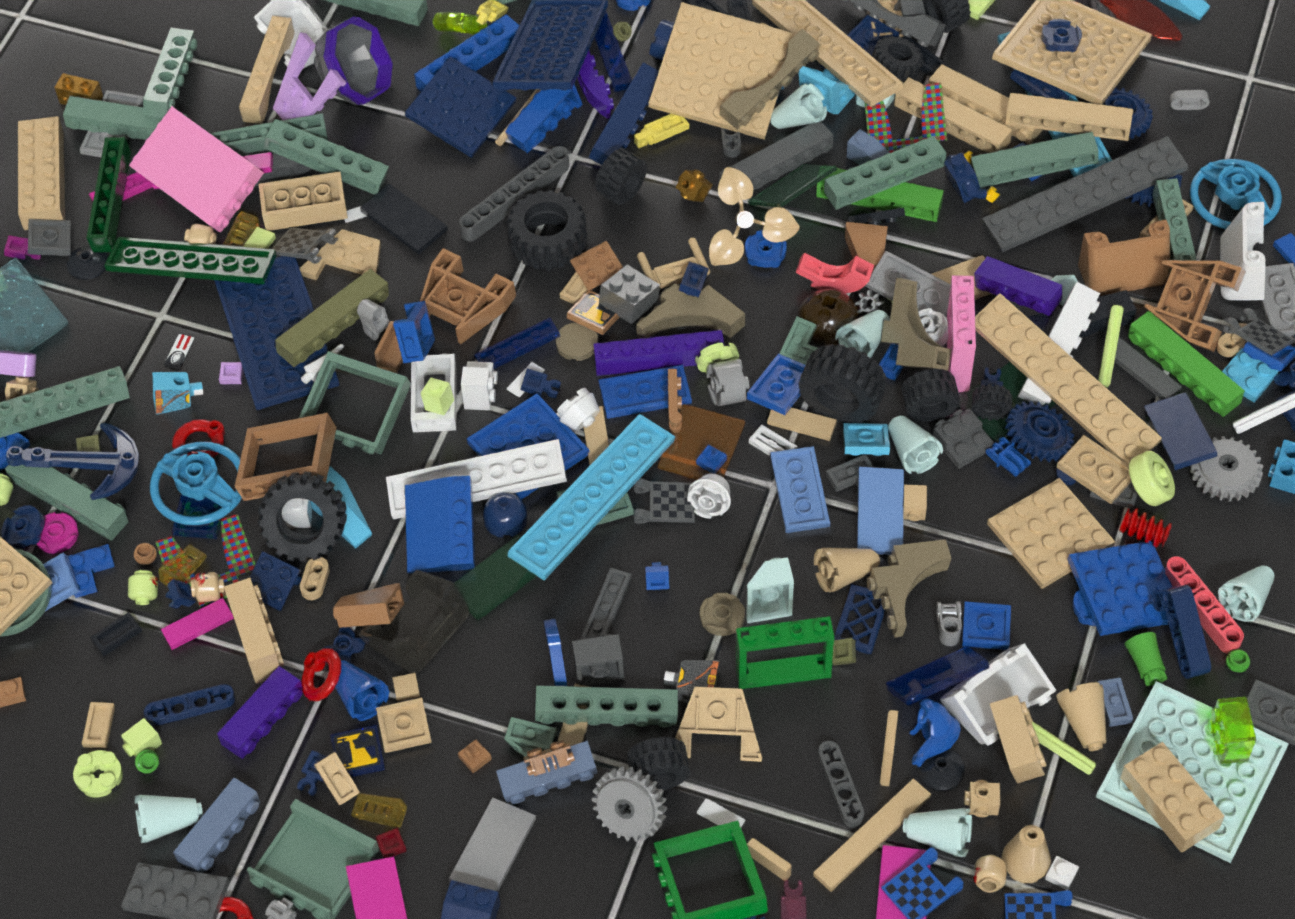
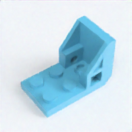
(835, 92)

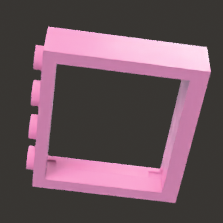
(961, 329)

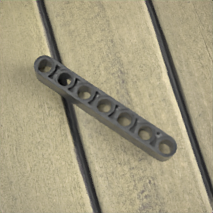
(499, 203)

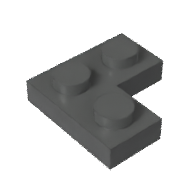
(847, 473)

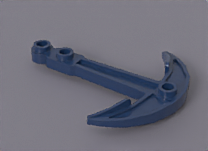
(123, 462)

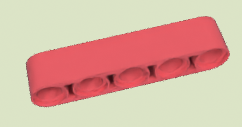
(1213, 612)

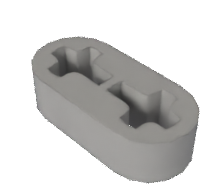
(1189, 99)

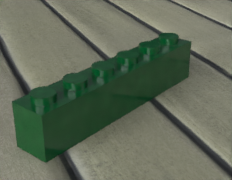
(108, 194)

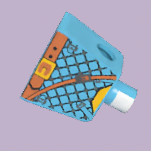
(173, 391)

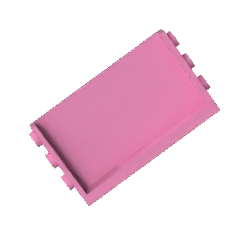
(196, 169)

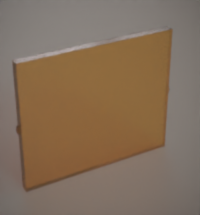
(699, 430)

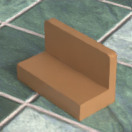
(388, 351)

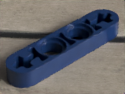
(190, 708)

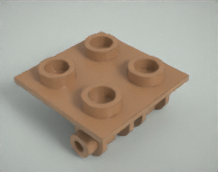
(596, 265)
(536, 755)

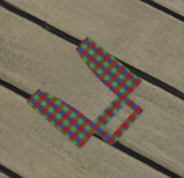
(932, 120)
(235, 548)

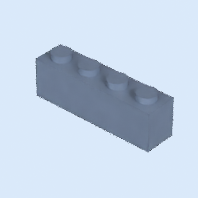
(517, 783)
(217, 827)

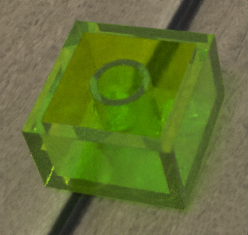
(1232, 730)

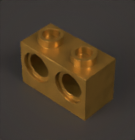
(77, 87)

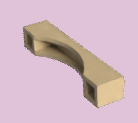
(257, 93)

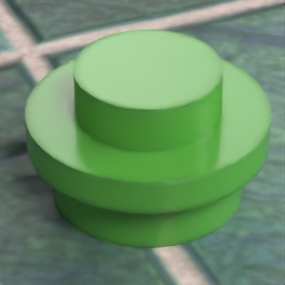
(1238, 661)
(146, 761)

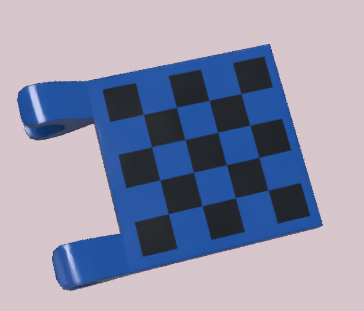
(917, 889)
(1035, 904)

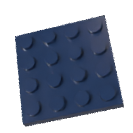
(460, 107)

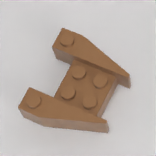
(1188, 295)
(462, 301)

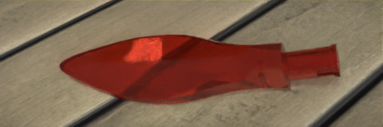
(1145, 17)

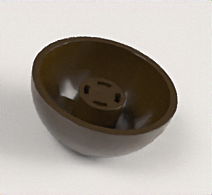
(829, 311)

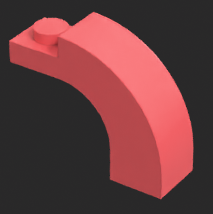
(844, 278)

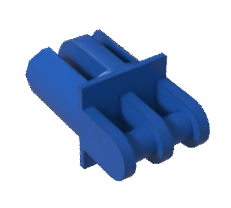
(1009, 457)

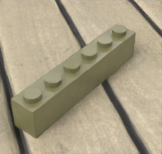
(330, 318)

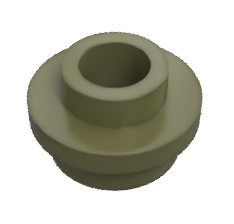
(626, 30)

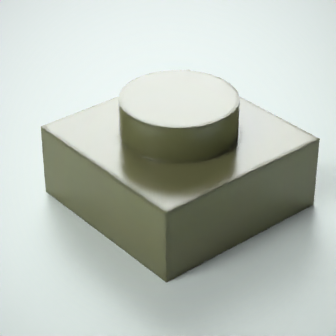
(88, 444)
(844, 651)

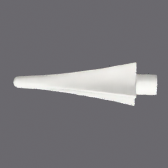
(313, 368)

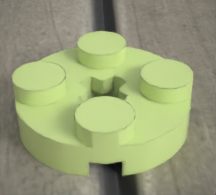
(716, 353)
(94, 761)

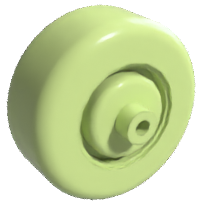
(1151, 478)

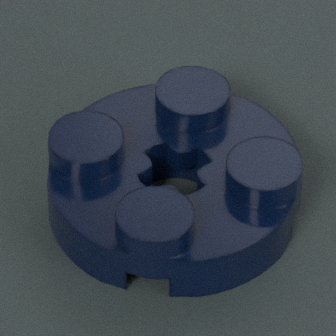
(1067, 42)
(30, 534)

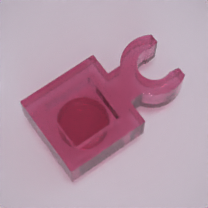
(793, 905)

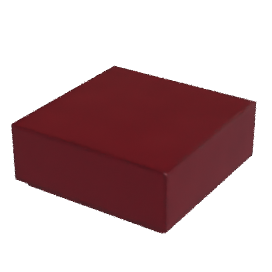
(390, 843)

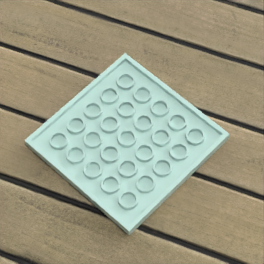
(1183, 728)

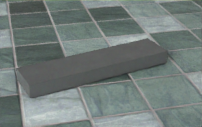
(1145, 371)
(607, 603)

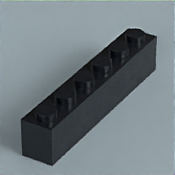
(1099, 319)

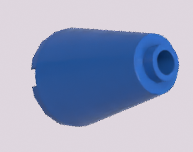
(360, 691)

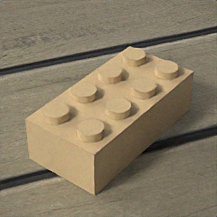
(303, 201)
(254, 629)
(1172, 797)

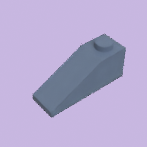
(864, 148)

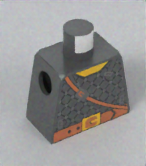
(691, 675)

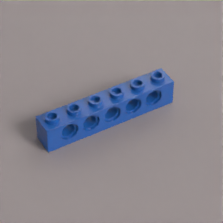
(475, 51)

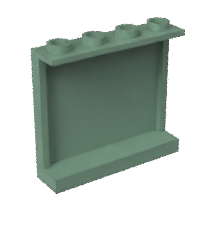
(311, 860)

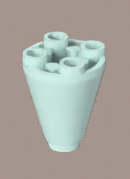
(1246, 594)

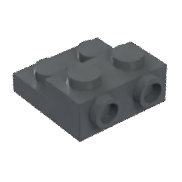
(962, 437)

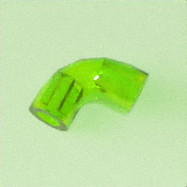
(457, 22)

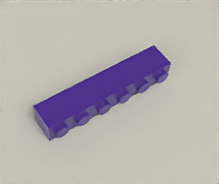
(652, 352)

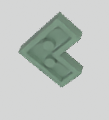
(798, 340)

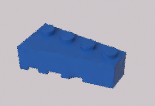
(542, 115)

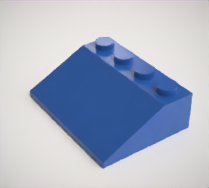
(440, 525)

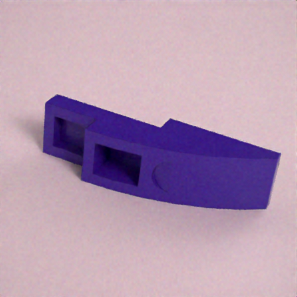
(595, 88)

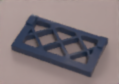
(849, 605)

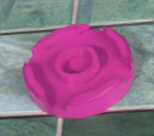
(58, 533)

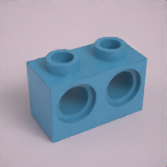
(1284, 465)

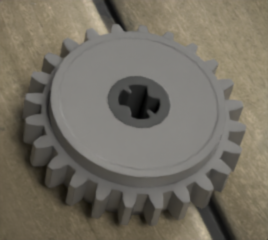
(1230, 473)
(629, 803)

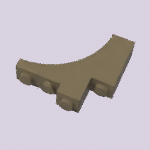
(680, 310)
(905, 329)
(906, 568)

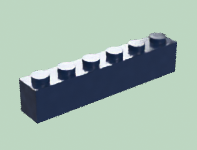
(627, 113)

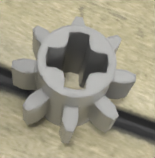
(874, 305)
(281, 910)

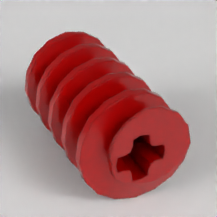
(1145, 528)

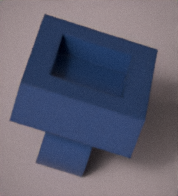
(180, 594)

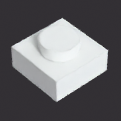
(1061, 873)

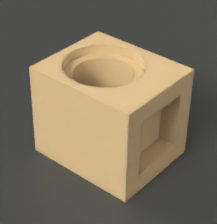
(914, 502)

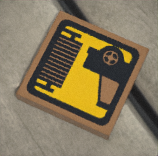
(592, 314)

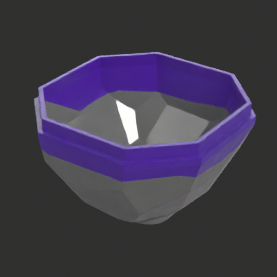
(358, 56)

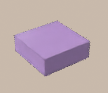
(231, 373)

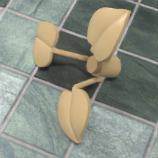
(778, 223)

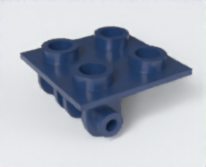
(274, 580)

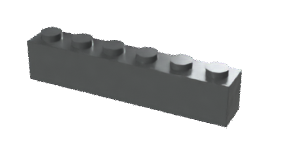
(785, 154)

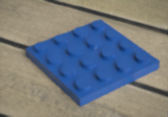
(525, 426)
(1120, 585)

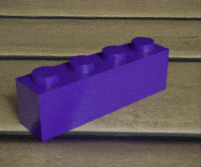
(1018, 286)
(260, 712)

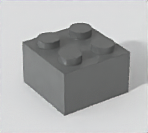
(629, 294)
(598, 660)

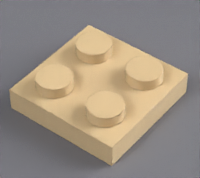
(403, 725)

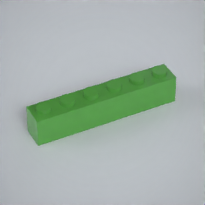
(915, 199)
(1186, 364)

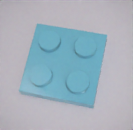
(1250, 374)
(866, 439)

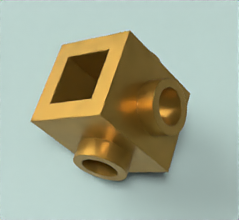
(693, 185)

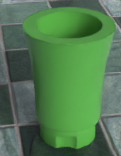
(1147, 657)

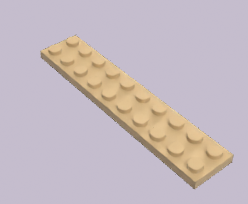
(836, 50)
(1064, 380)

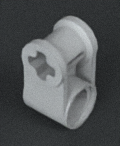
(373, 318)
(949, 618)

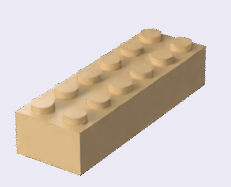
(41, 170)

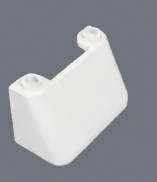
(303, 20)
(1237, 249)
(1009, 675)

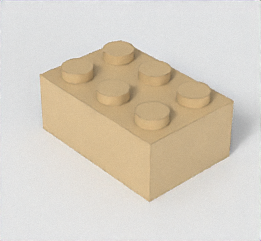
(1018, 738)

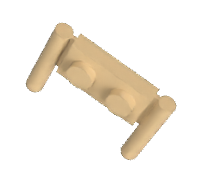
(673, 272)

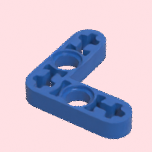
(555, 650)

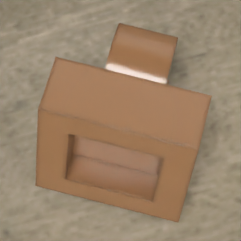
(474, 756)

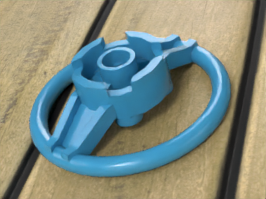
(1236, 186)
(204, 483)

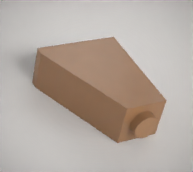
(866, 241)
(369, 607)

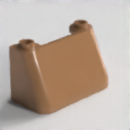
(1126, 263)

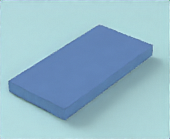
(799, 489)
(880, 509)

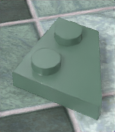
(528, 736)

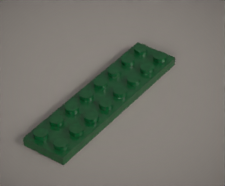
(191, 260)

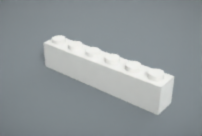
(1066, 332)

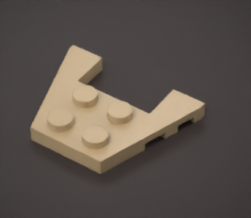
(350, 252)
(723, 713)

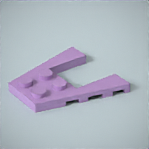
(293, 97)

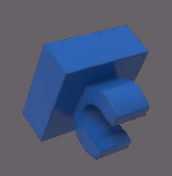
(711, 459)
(657, 577)

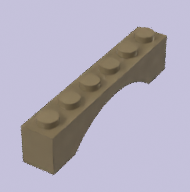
(743, 105)

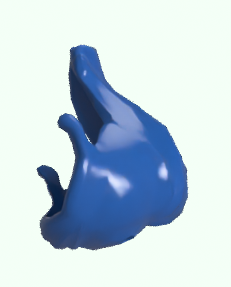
(938, 729)

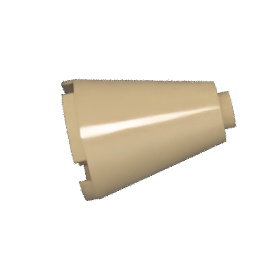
(843, 566)
(1086, 713)
(1027, 855)

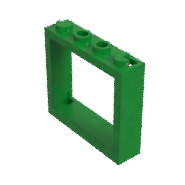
(787, 669)
(736, 909)

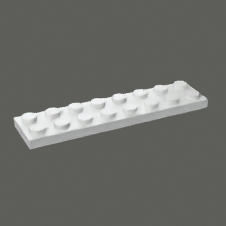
(490, 474)

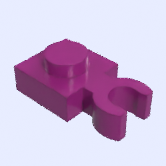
(18, 248)

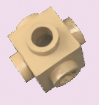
(20, 387)
(983, 798)

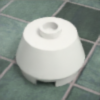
(935, 325)
(579, 410)
(709, 496)

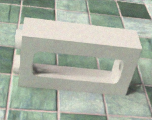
(430, 421)

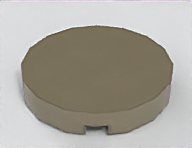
(576, 342)
(722, 614)

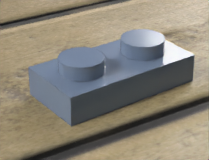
(1116, 703)

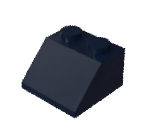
(470, 902)

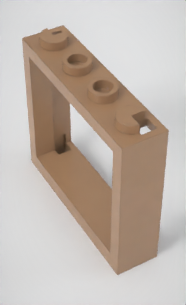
(281, 431)

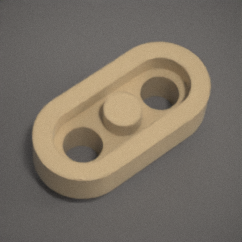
(1232, 342)
(314, 580)

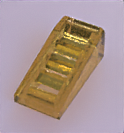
(243, 221)
(168, 571)
(393, 815)

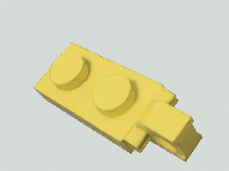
(491, 11)
(660, 130)

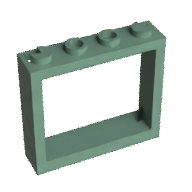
(367, 371)

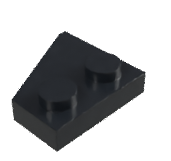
(876, 217)

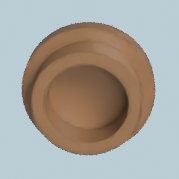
(145, 554)

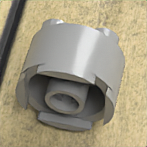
(727, 382)

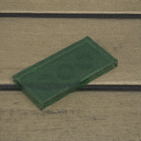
(492, 581)

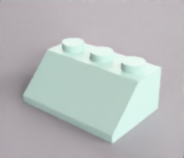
(770, 591)

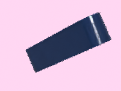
(1185, 629)

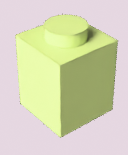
(437, 396)
(140, 737)

